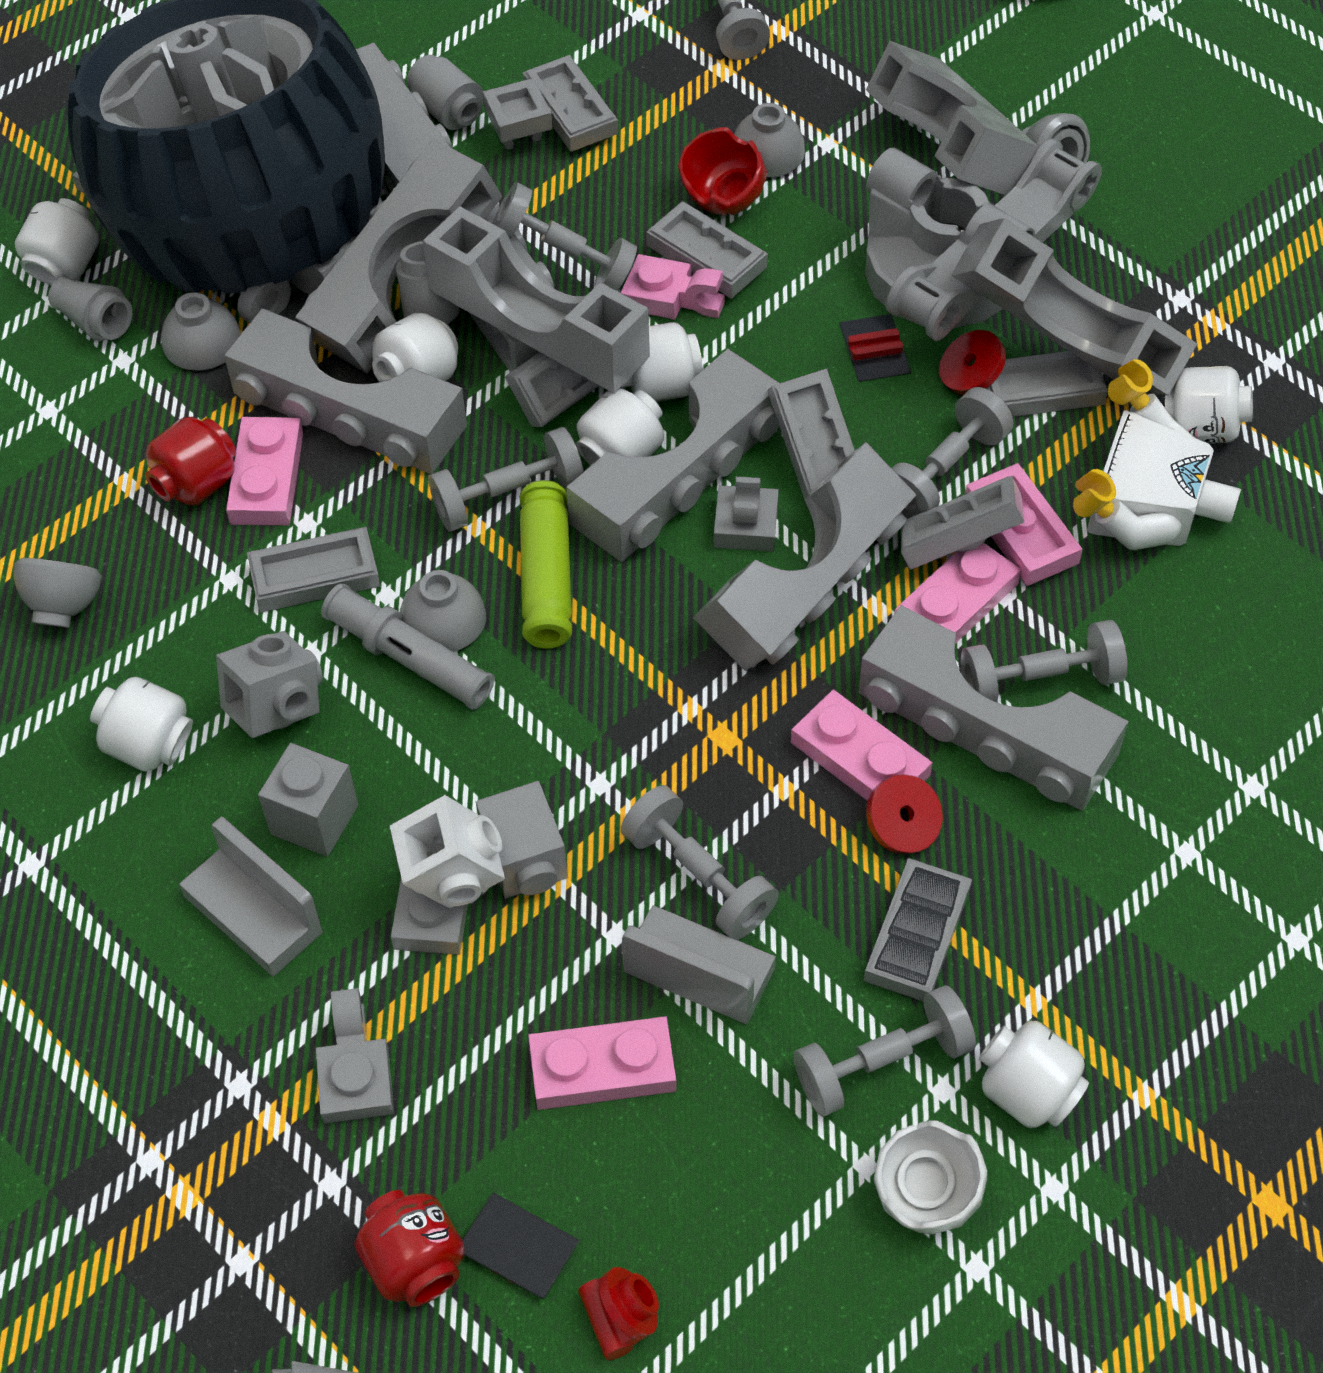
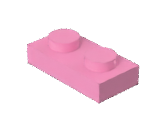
(265, 471)
(1040, 543)
(964, 589)
(855, 746)
(602, 1063)

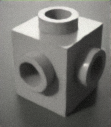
(268, 683)

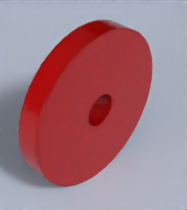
(989, 362)
(885, 818)

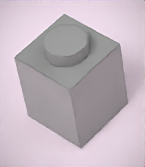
(308, 799)
(531, 842)

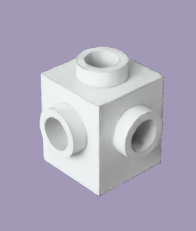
(448, 852)

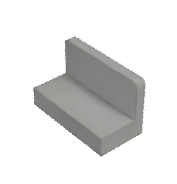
(253, 900)
(697, 963)

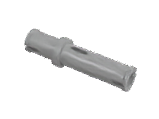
(386, 633)

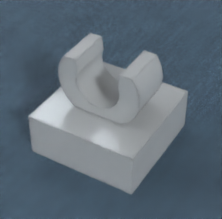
(517, 111)
(746, 516)

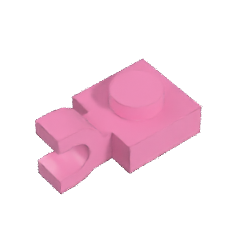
(669, 285)

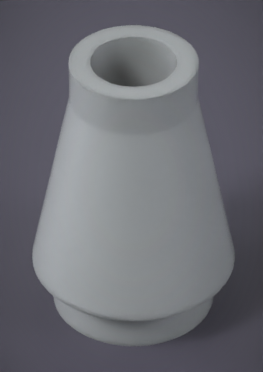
(94, 308)

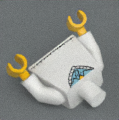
(1151, 474)

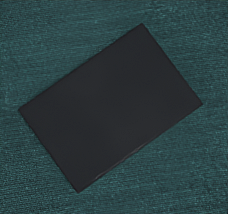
(875, 347)
(518, 1245)

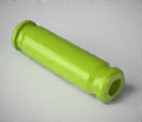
(545, 564)

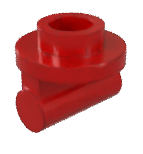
(620, 1310)

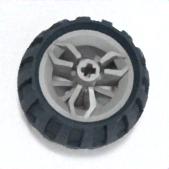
(227, 140)

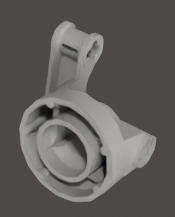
(927, 221)

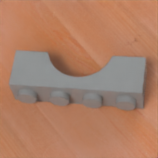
(974, 136)
(481, 272)
(1032, 286)
(356, 293)
(404, 418)
(629, 499)
(763, 605)
(1054, 746)

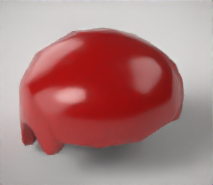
(722, 172)

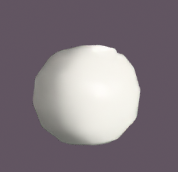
(930, 1177)

